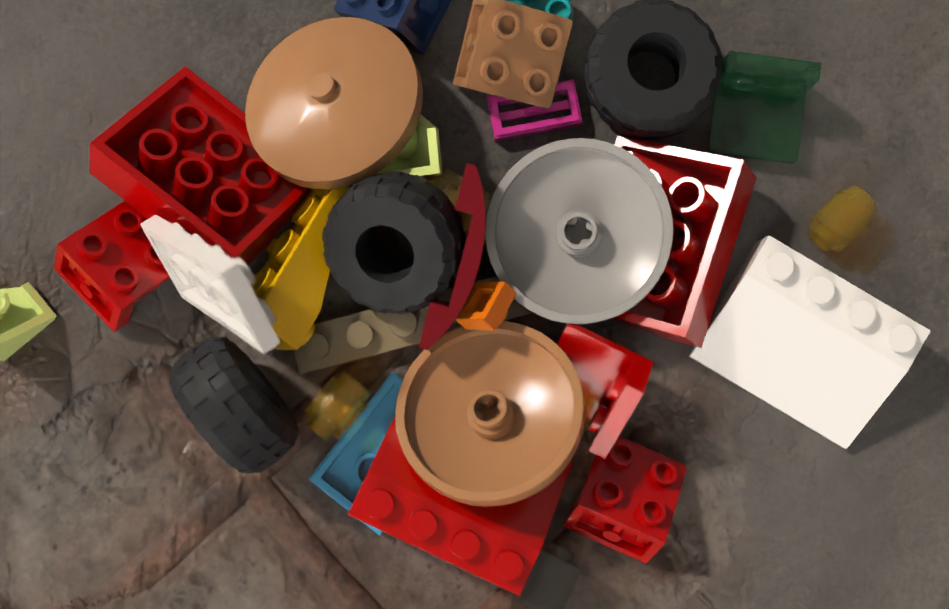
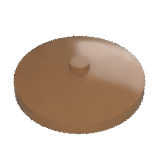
(334, 103)
(490, 414)

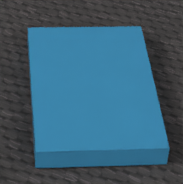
(352, 455)

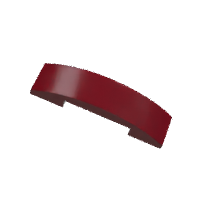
(441, 312)

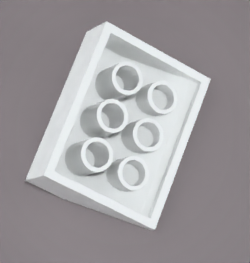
(809, 342)

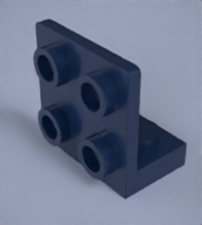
(408, 19)

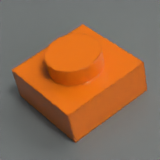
(486, 305)

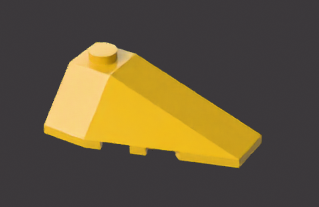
(296, 271)

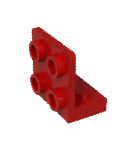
(111, 264)
(610, 382)
(628, 500)

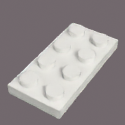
(213, 282)

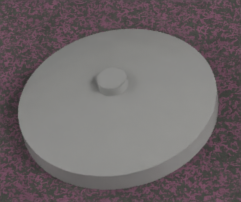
(579, 231)

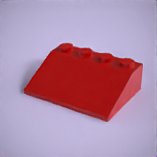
(194, 165)
(707, 209)
(483, 540)

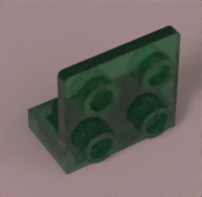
(761, 106)

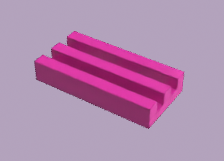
(537, 127)

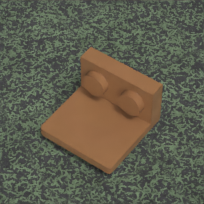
(512, 52)

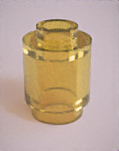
(841, 219)
(337, 406)

